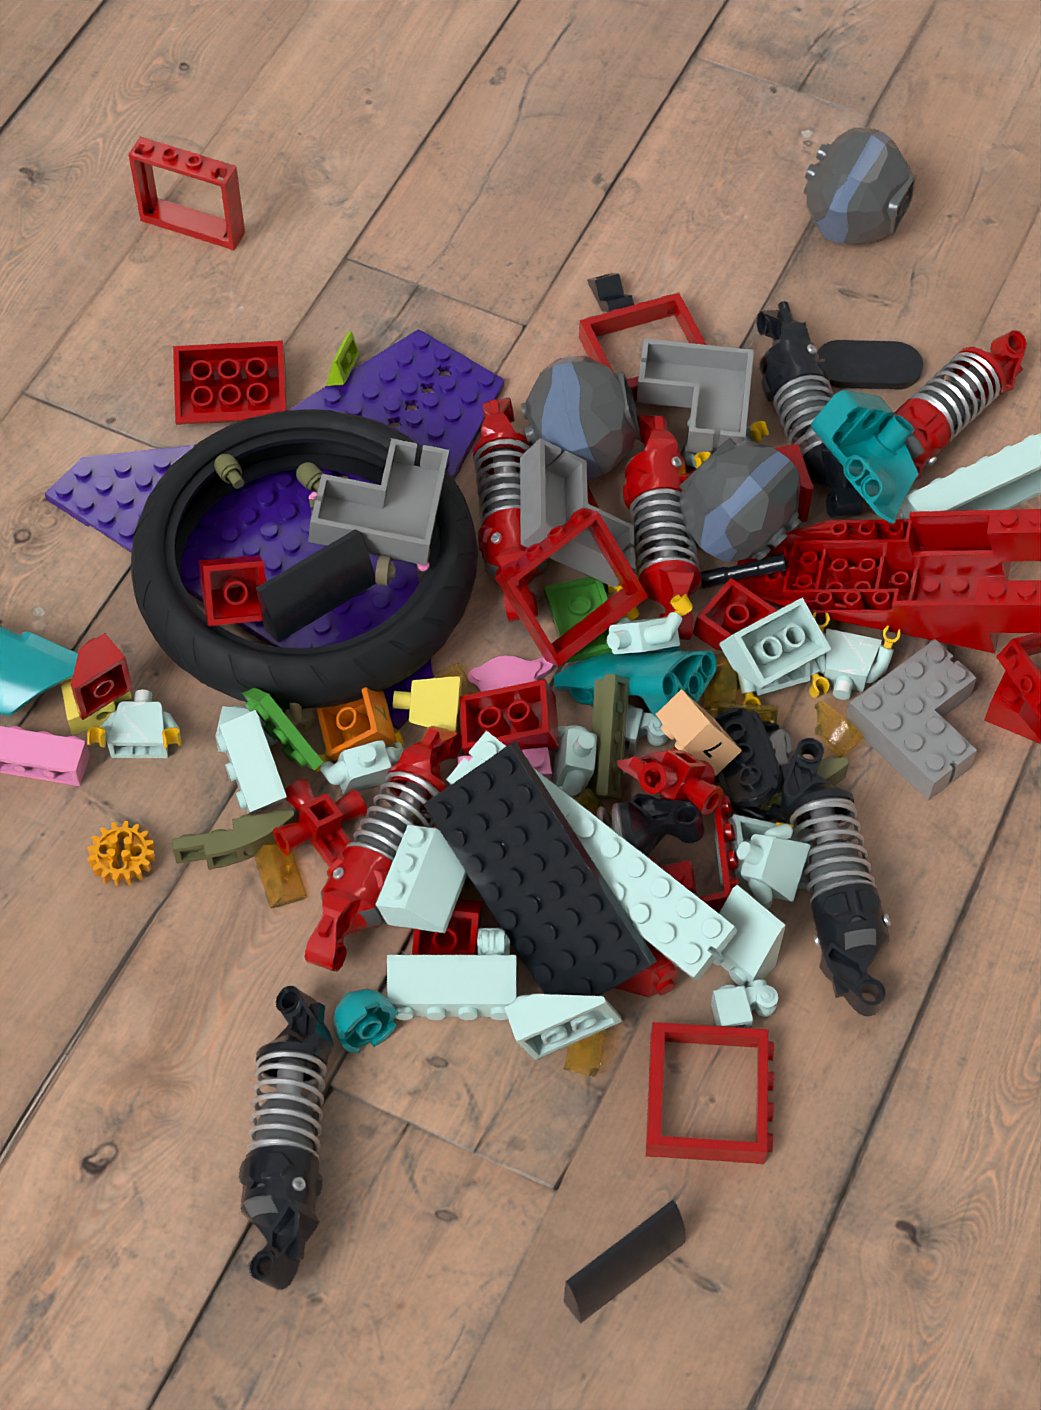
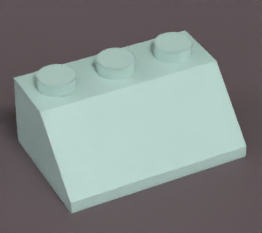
(775, 644)
(250, 763)
(422, 882)

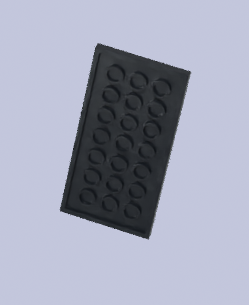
(538, 878)

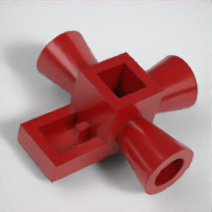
(678, 778)
(318, 820)

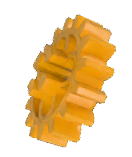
(107, 864)

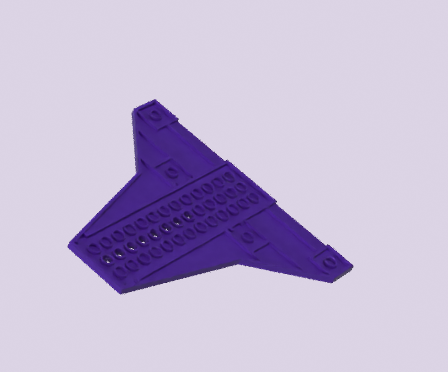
(274, 511)

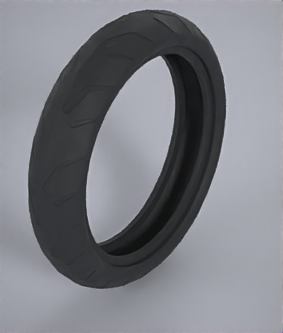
(295, 675)

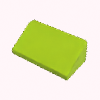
(343, 361)

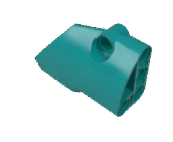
(870, 447)
(30, 668)
(651, 675)

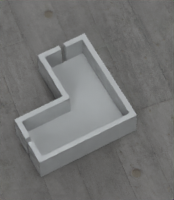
(703, 378)
(550, 499)
(390, 517)
(906, 722)

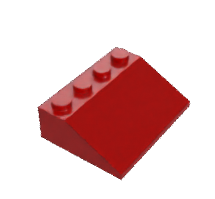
(228, 381)

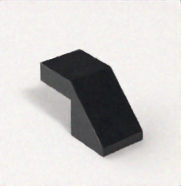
(609, 292)

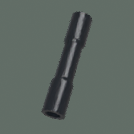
(763, 567)

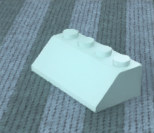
(451, 985)

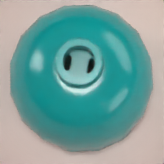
(363, 1018)

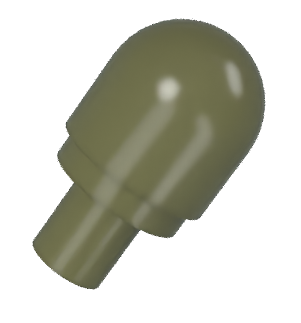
(229, 470)
(309, 476)

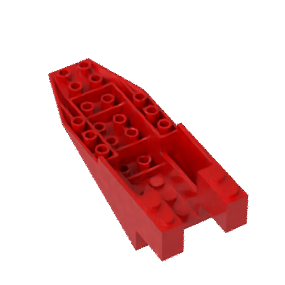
(922, 575)

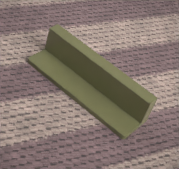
(610, 727)

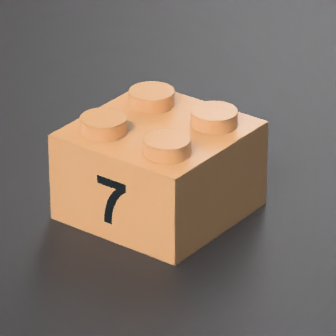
(697, 732)

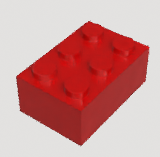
(511, 714)

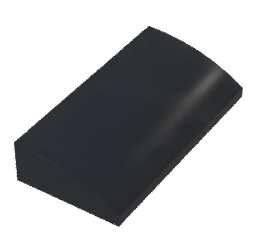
(315, 586)
(625, 1262)

